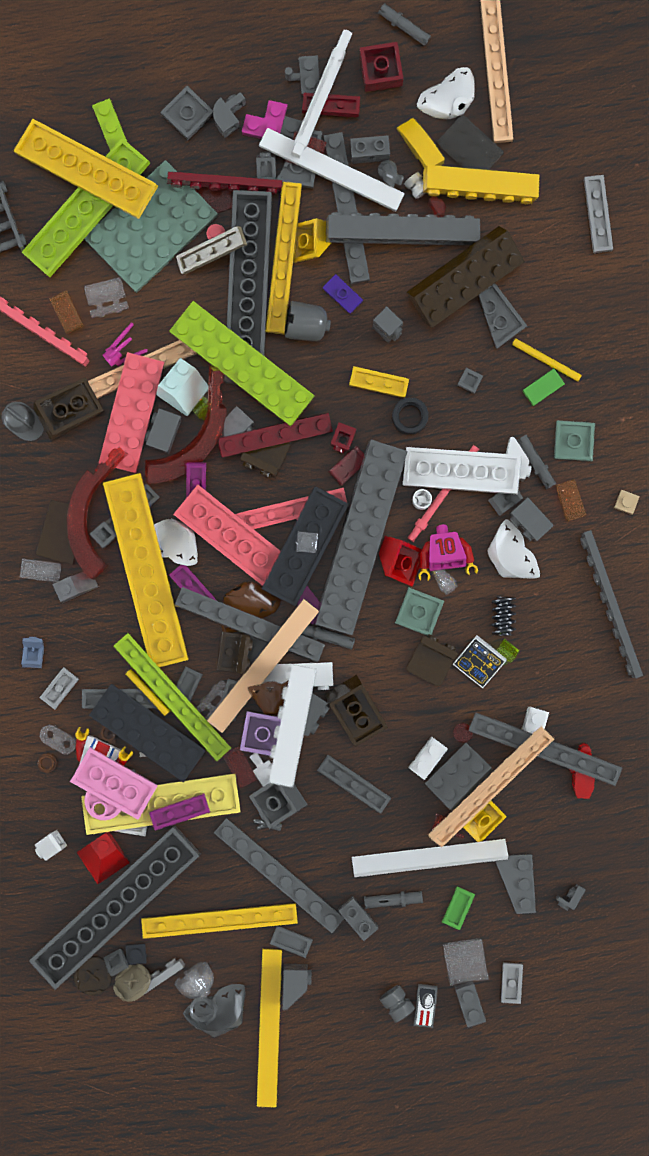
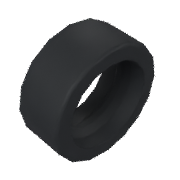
(424, 416)

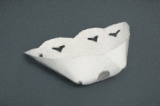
(449, 95)
(177, 539)
(510, 556)

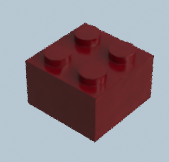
(381, 66)

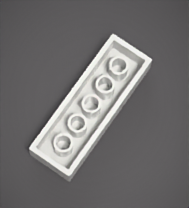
(292, 726)

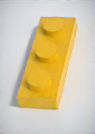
(379, 382)

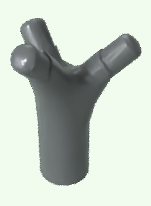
(263, 825)

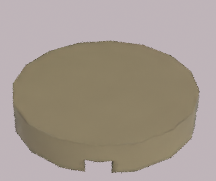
(132, 983)

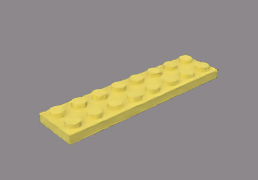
(219, 791)

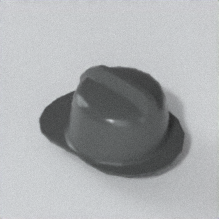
(22, 421)

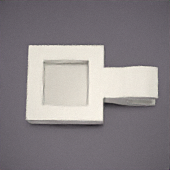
(261, 769)

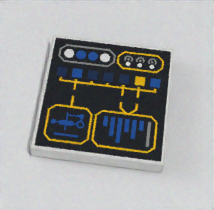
(479, 661)

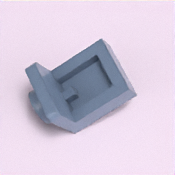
(32, 652)

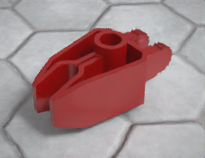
(582, 784)

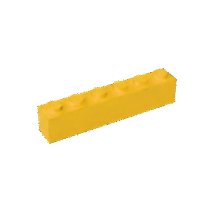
(480, 183)

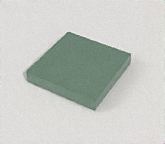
(574, 441)
(419, 612)

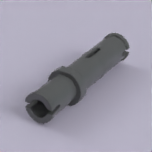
(398, 20)
(536, 462)
(328, 636)
(393, 899)

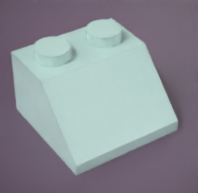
(182, 387)

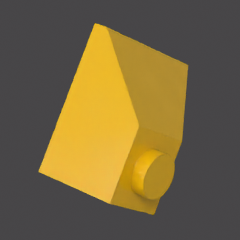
(310, 240)
(485, 822)

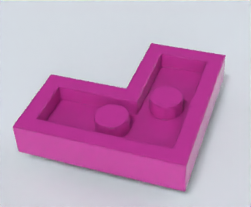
(274, 119)

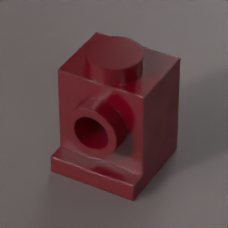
(343, 431)

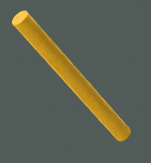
(547, 360)

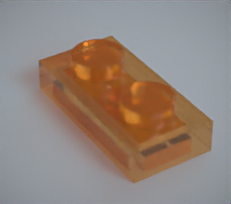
(66, 312)
(570, 500)

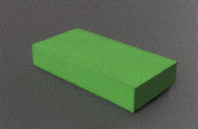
(543, 387)
(458, 908)

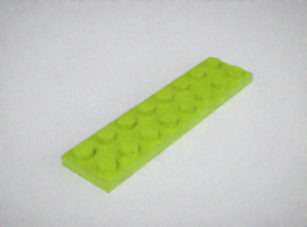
(77, 217)
(242, 363)

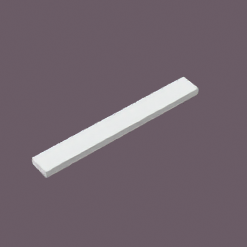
(333, 170)
(429, 858)

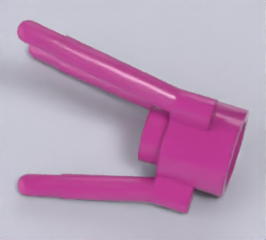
(113, 354)

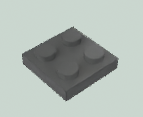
(187, 112)

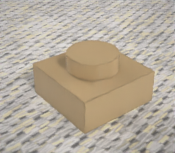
(626, 502)

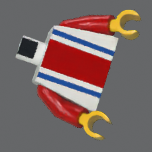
(108, 750)

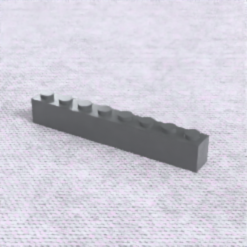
(402, 230)

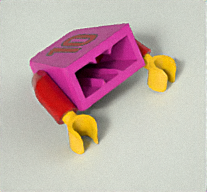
(446, 552)

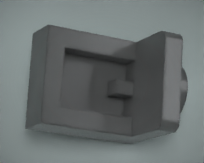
(502, 502)

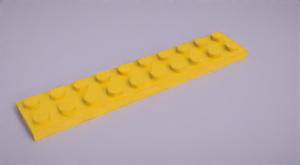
(145, 570)

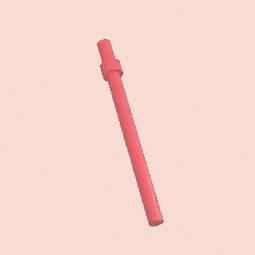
(421, 524)

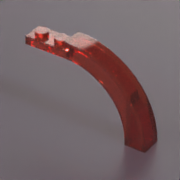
(199, 448)
(78, 511)

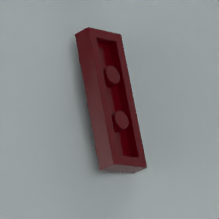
(335, 105)

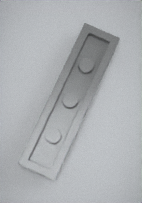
(598, 214)

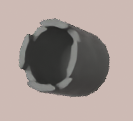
(307, 322)

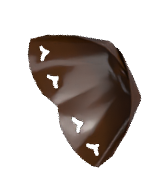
(250, 599)
(269, 701)

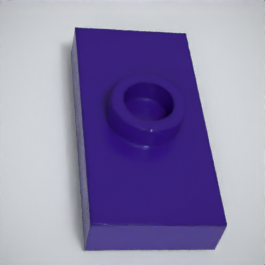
(342, 294)

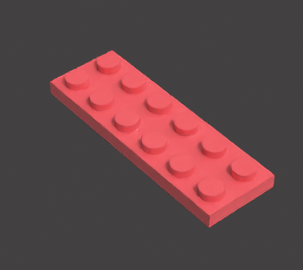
(132, 409)
(228, 533)

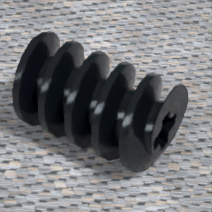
(503, 616)

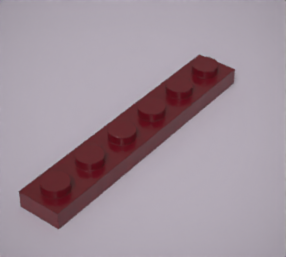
(216, 182)
(274, 435)

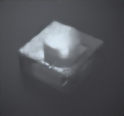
(306, 542)

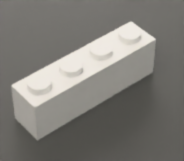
(323, 675)

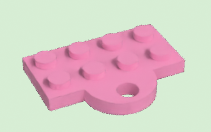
(112, 786)

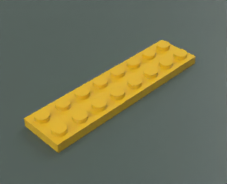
(86, 168)

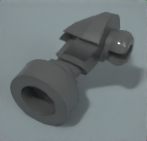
(388, 172)

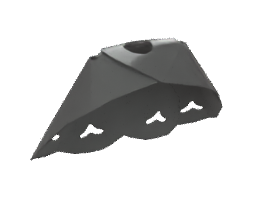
(228, 1013)

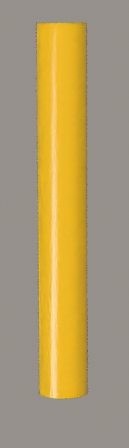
(148, 693)

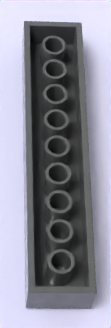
(250, 269)
(360, 537)
(115, 907)

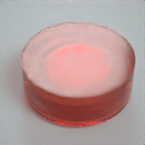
(462, 733)

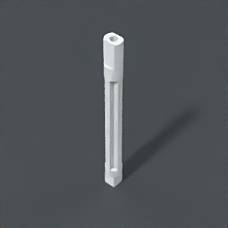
(321, 94)

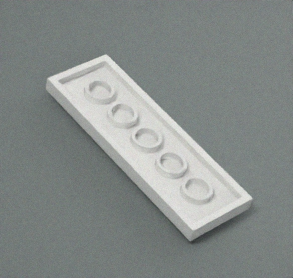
(462, 470)

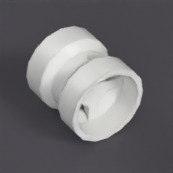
(415, 183)
(421, 499)

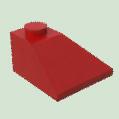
(400, 560)
(103, 857)

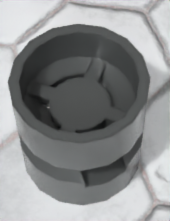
(398, 1005)

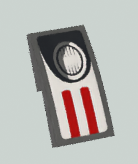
(425, 1005)

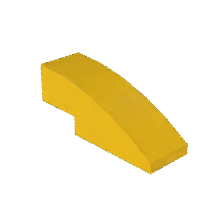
(420, 143)

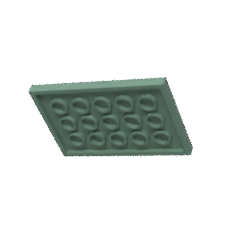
(146, 245)

